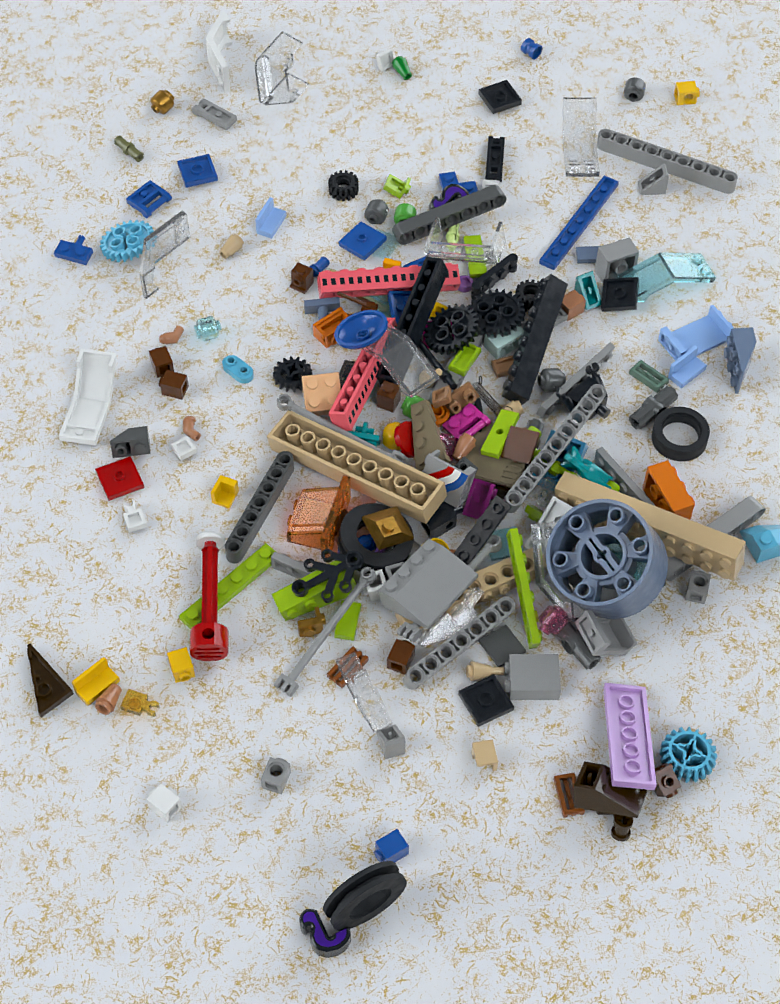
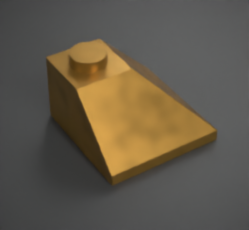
(387, 527)

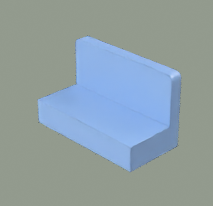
(269, 219)
(686, 368)

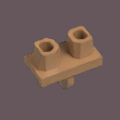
(462, 397)

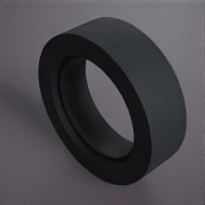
(686, 416)

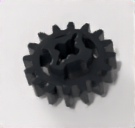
(290, 373)

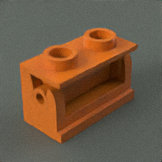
(325, 328)

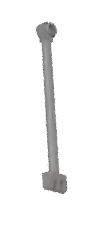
(284, 398)
(412, 631)
(289, 681)

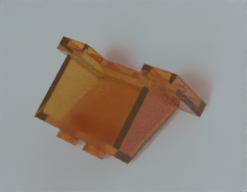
(318, 515)

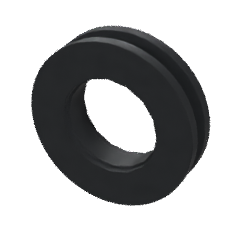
(348, 540)
(364, 895)

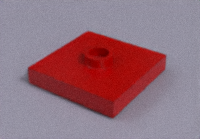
(119, 478)

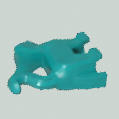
(585, 468)

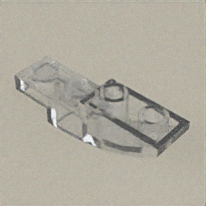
(449, 625)

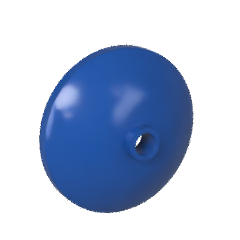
(361, 329)

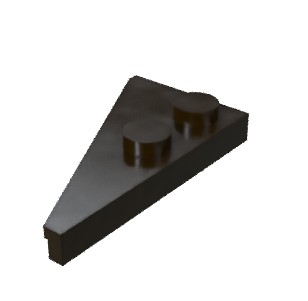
(48, 685)

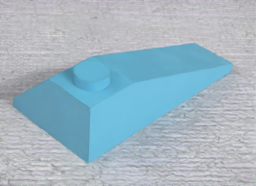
(762, 541)

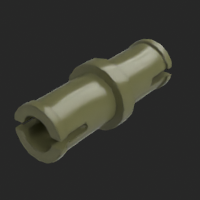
(128, 148)

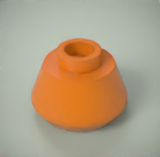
(441, 414)

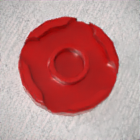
(404, 438)

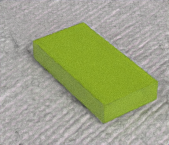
(464, 359)
(347, 625)

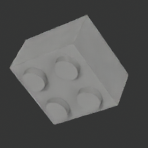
(615, 258)

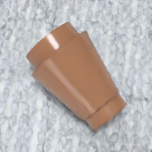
(464, 446)
(107, 701)

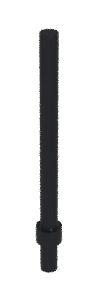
(446, 376)

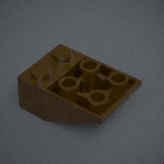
(595, 792)

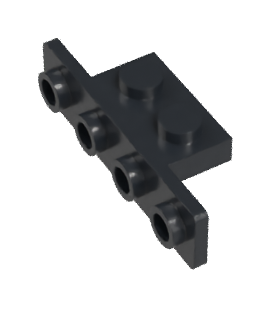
(482, 530)

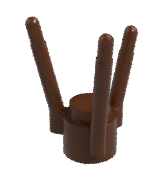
(366, 304)

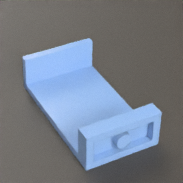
(702, 333)

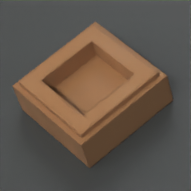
(441, 397)

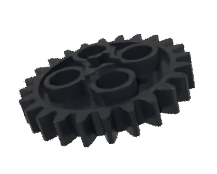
(498, 312)
(464, 327)

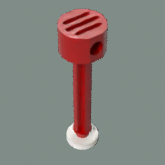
(209, 639)

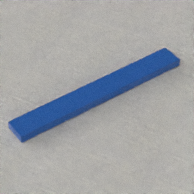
(578, 223)

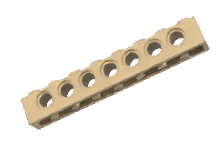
(492, 574)

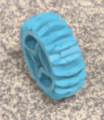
(702, 763)

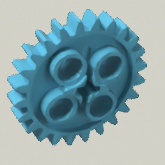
(125, 240)

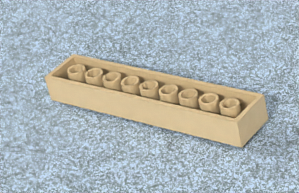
(369, 470)
(682, 537)

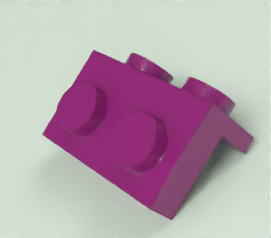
(479, 498)

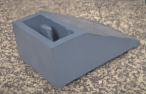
(739, 354)

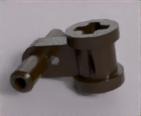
(621, 828)

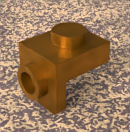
(311, 626)

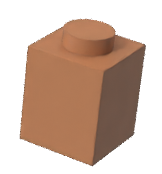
(573, 304)

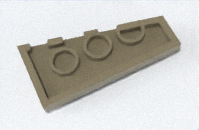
(426, 434)

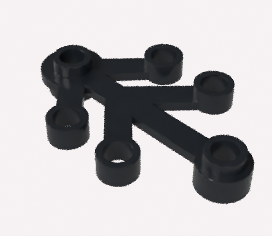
(330, 573)

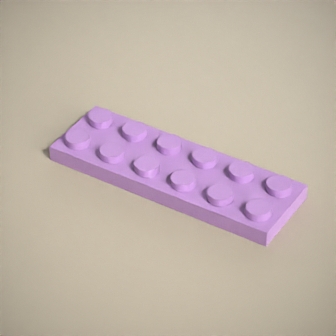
(629, 737)

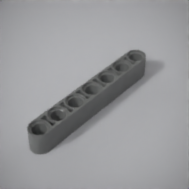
(449, 214)
(259, 514)

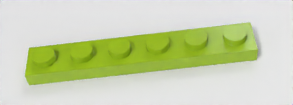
(522, 580)
(232, 583)

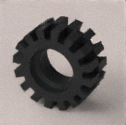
(343, 192)
(527, 288)

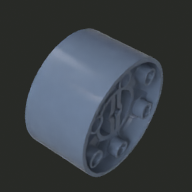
(580, 524)

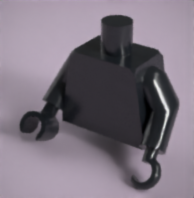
(574, 397)

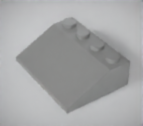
(427, 584)

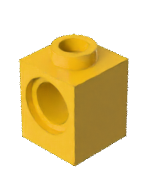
(686, 93)
(181, 665)

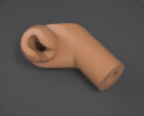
(171, 337)
(188, 425)

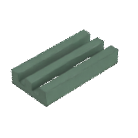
(646, 377)

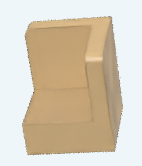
(485, 754)

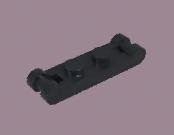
(495, 158)
(493, 275)

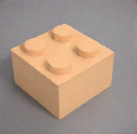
(320, 392)

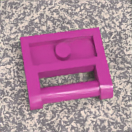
(464, 420)

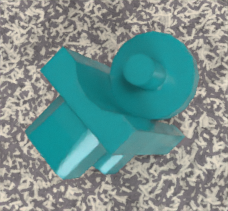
(362, 432)

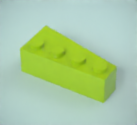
(293, 606)

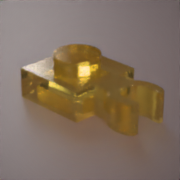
(136, 702)

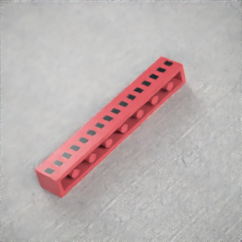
(378, 281)
(356, 389)

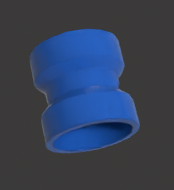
(531, 48)

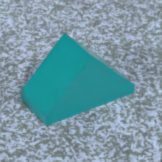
(587, 286)

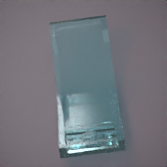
(666, 269)

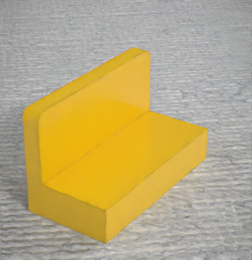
(94, 681)

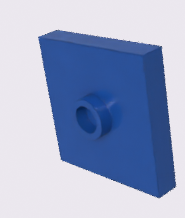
(197, 170)
(362, 240)

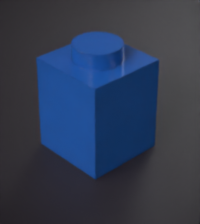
(391, 847)

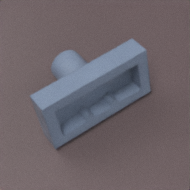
(321, 306)

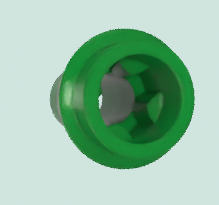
(401, 66)

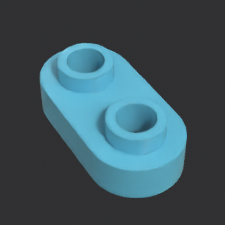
(235, 366)

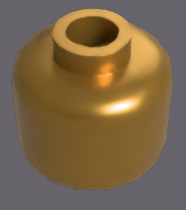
(162, 101)

